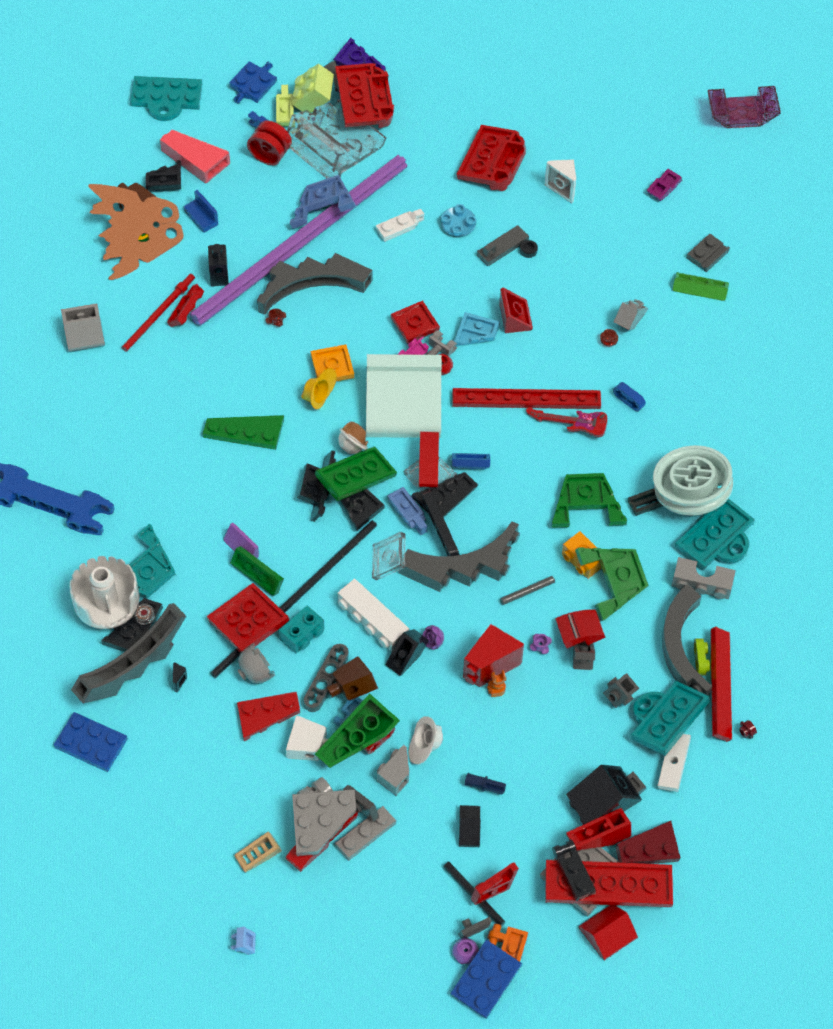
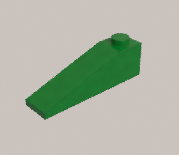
(361, 729)

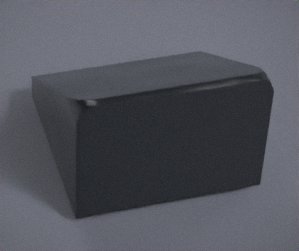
(179, 676)

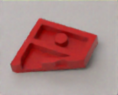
(495, 885)

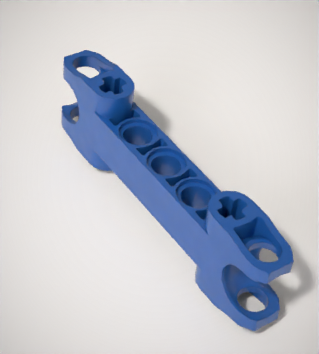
(74, 508)

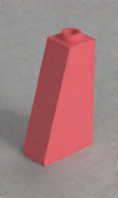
(195, 155)

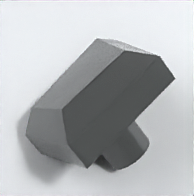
(471, 930)

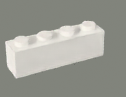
(371, 614)

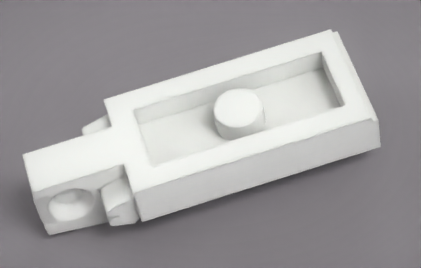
(399, 224)

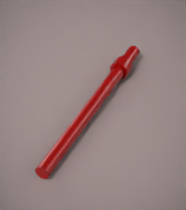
(180, 288)

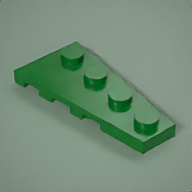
(251, 431)

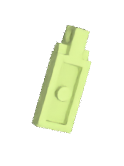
(284, 106)

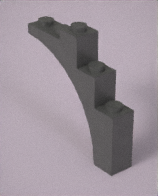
(311, 273)
(464, 568)
(132, 663)

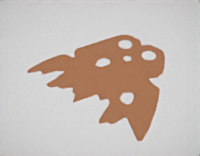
(131, 223)

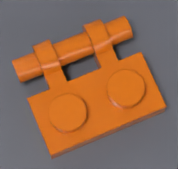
(513, 940)

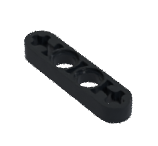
(439, 524)

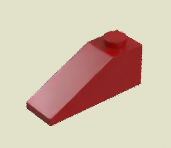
(602, 831)

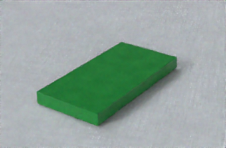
(355, 473)

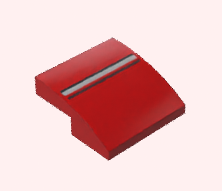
(580, 627)

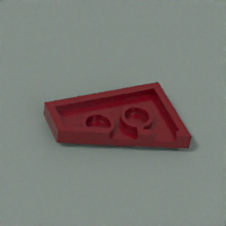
(650, 847)

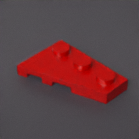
(264, 712)

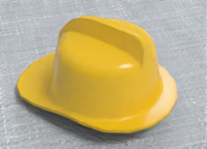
(318, 389)

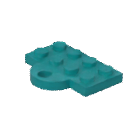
(166, 95)
(717, 535)
(666, 716)

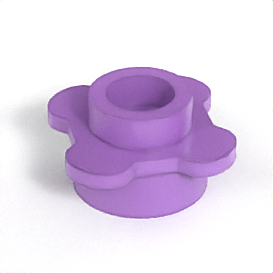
(541, 638)

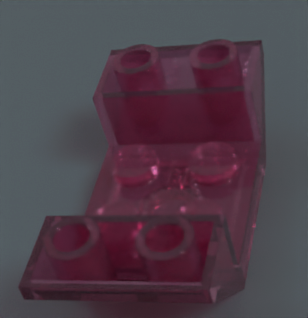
(744, 111)

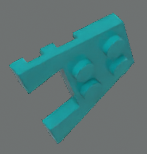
(153, 565)

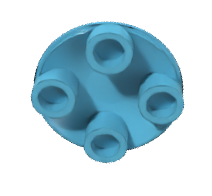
(458, 220)

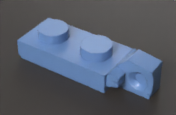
(408, 509)

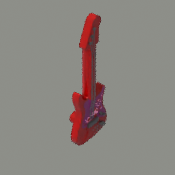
(591, 423)

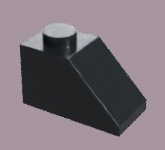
(406, 651)

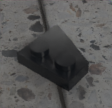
(164, 178)

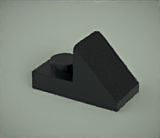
(469, 826)

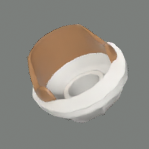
(352, 438)

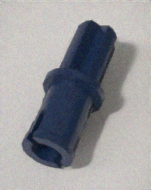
(484, 783)

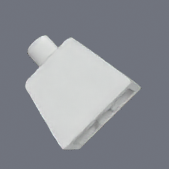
(305, 739)

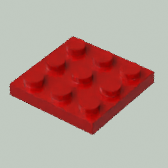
(248, 618)

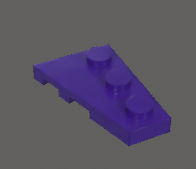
(353, 54)

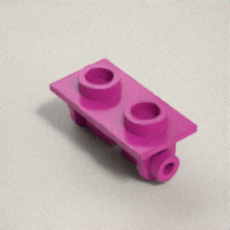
(416, 347)

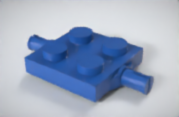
(253, 82)

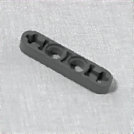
(323, 676)

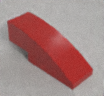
(429, 459)

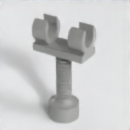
(438, 346)

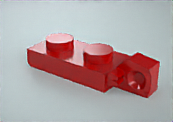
(185, 306)

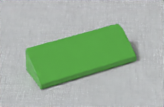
(700, 286)

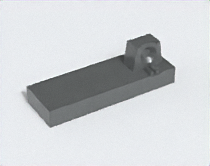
(502, 245)

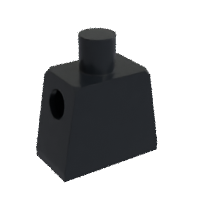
(218, 259)

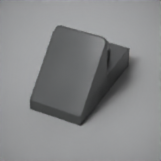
(583, 656)

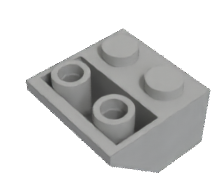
(82, 327)

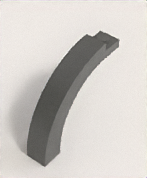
(681, 669)

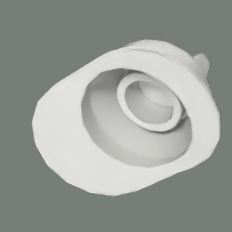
(426, 739)

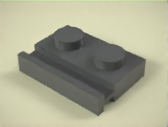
(708, 252)

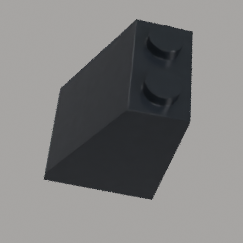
(603, 793)

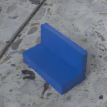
(202, 212)

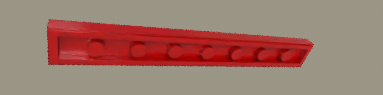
(526, 398)

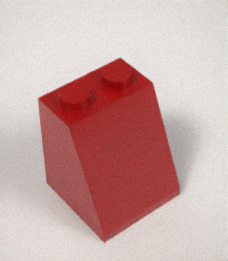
(491, 654)

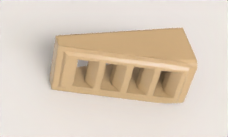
(269, 853)

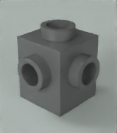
(621, 690)

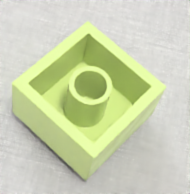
(312, 88)

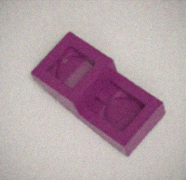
(664, 185)

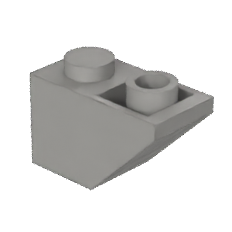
(630, 314)
(395, 773)

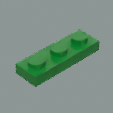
(257, 571)

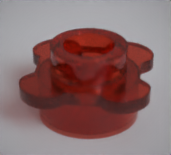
(276, 313)

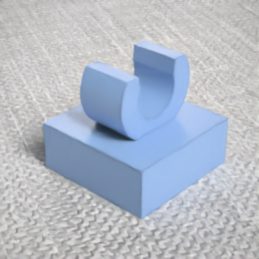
(244, 941)

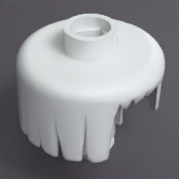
(104, 592)

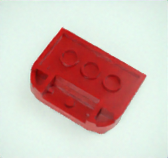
(364, 95)
(493, 157)

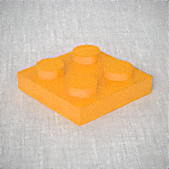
(335, 358)

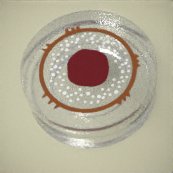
(144, 614)

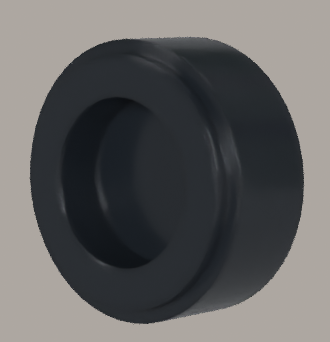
(528, 248)

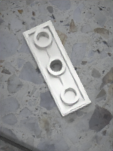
(672, 773)

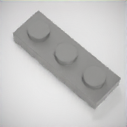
(365, 834)

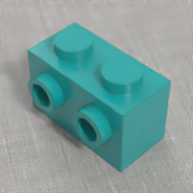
(301, 629)

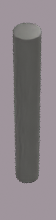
(527, 590)

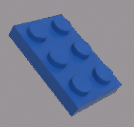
(90, 741)
(486, 979)

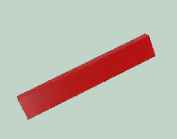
(721, 684)

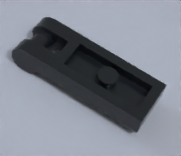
(574, 870)

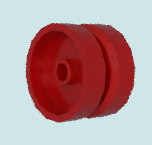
(269, 142)

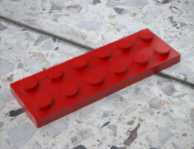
(615, 884)

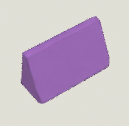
(236, 537)

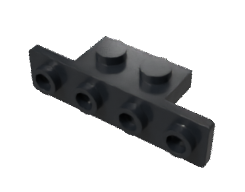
(312, 489)

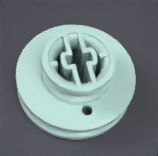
(689, 480)

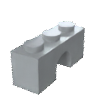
(716, 585)

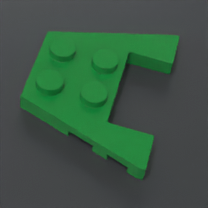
(587, 492)
(622, 573)

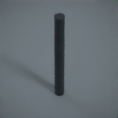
(470, 889)

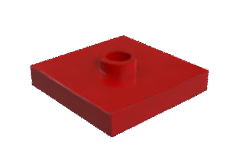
(415, 321)

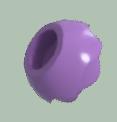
(434, 635)
(459, 953)

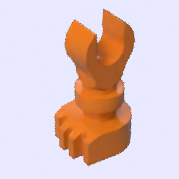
(497, 686)

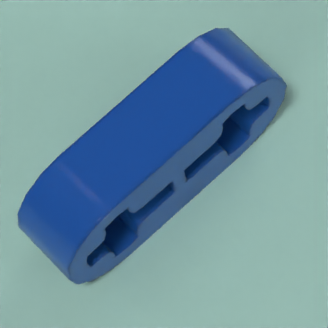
(629, 396)

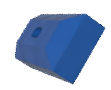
(470, 461)

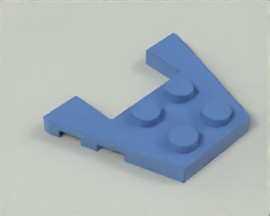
(322, 194)

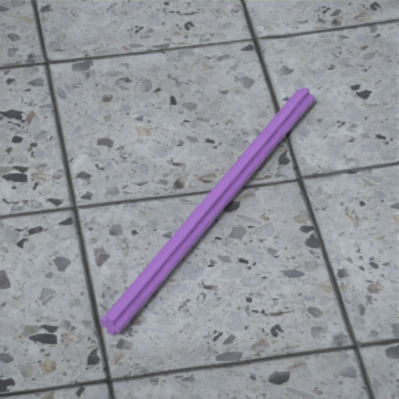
(295, 242)

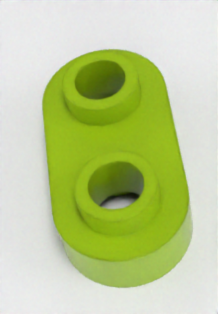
(700, 651)

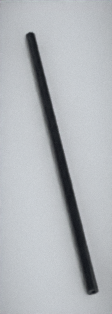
(305, 588)

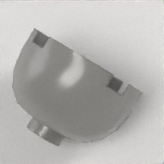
(254, 665)

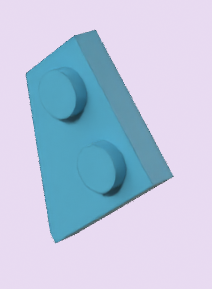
(476, 329)

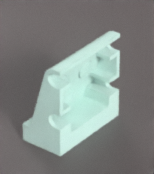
(403, 395)

